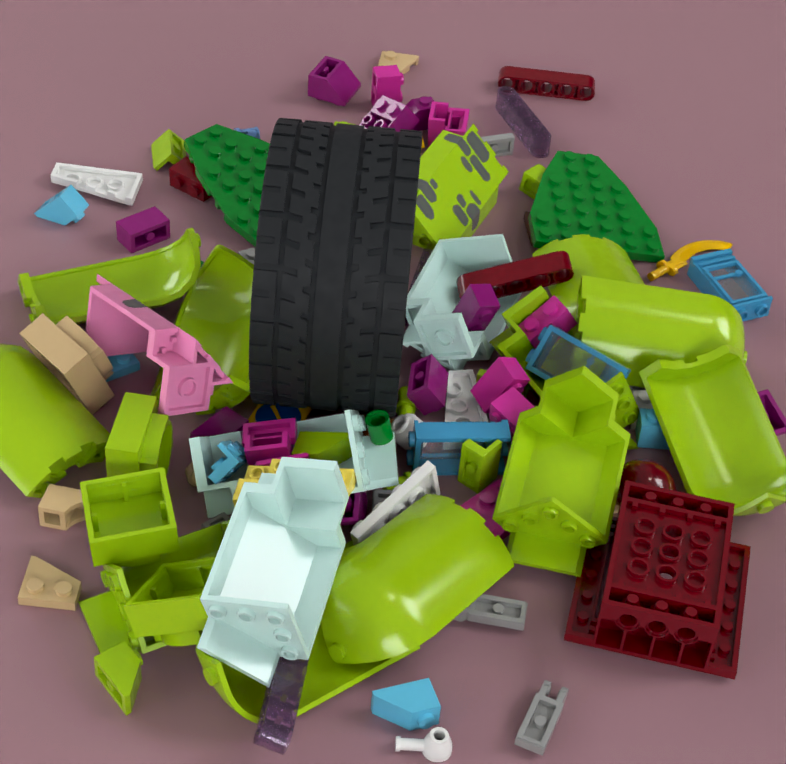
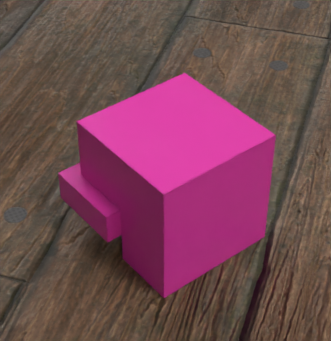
(447, 119)
(269, 439)

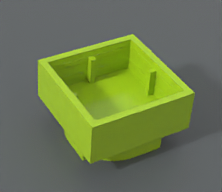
(139, 437)
(129, 518)
(171, 604)

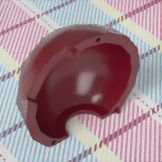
(645, 472)

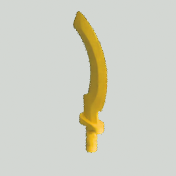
(680, 257)

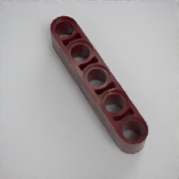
(556, 79)
(521, 274)

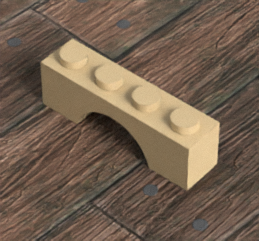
(61, 507)

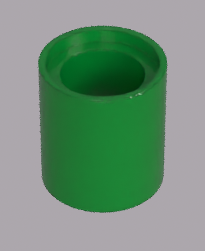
(379, 427)

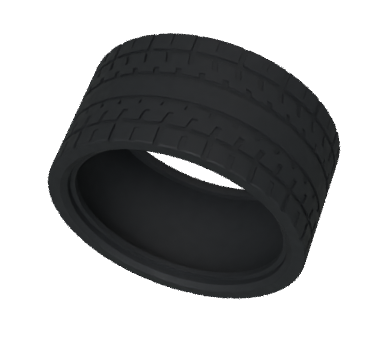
(333, 266)

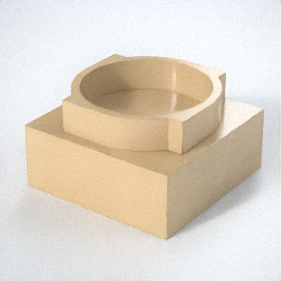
(72, 359)

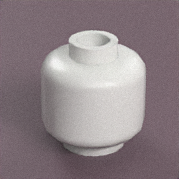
(402, 426)

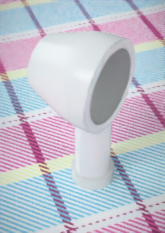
(432, 749)

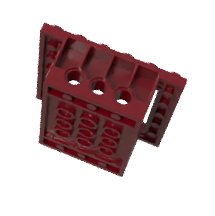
(673, 621)

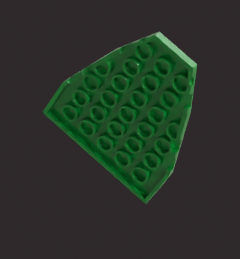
(232, 172)
(588, 198)

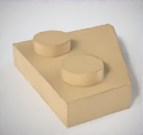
(402, 61)
(48, 587)

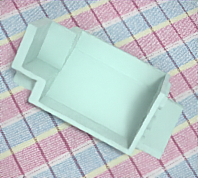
(435, 295)
(373, 464)
(275, 568)

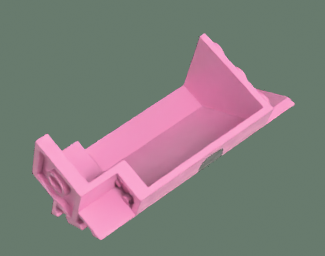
(128, 327)

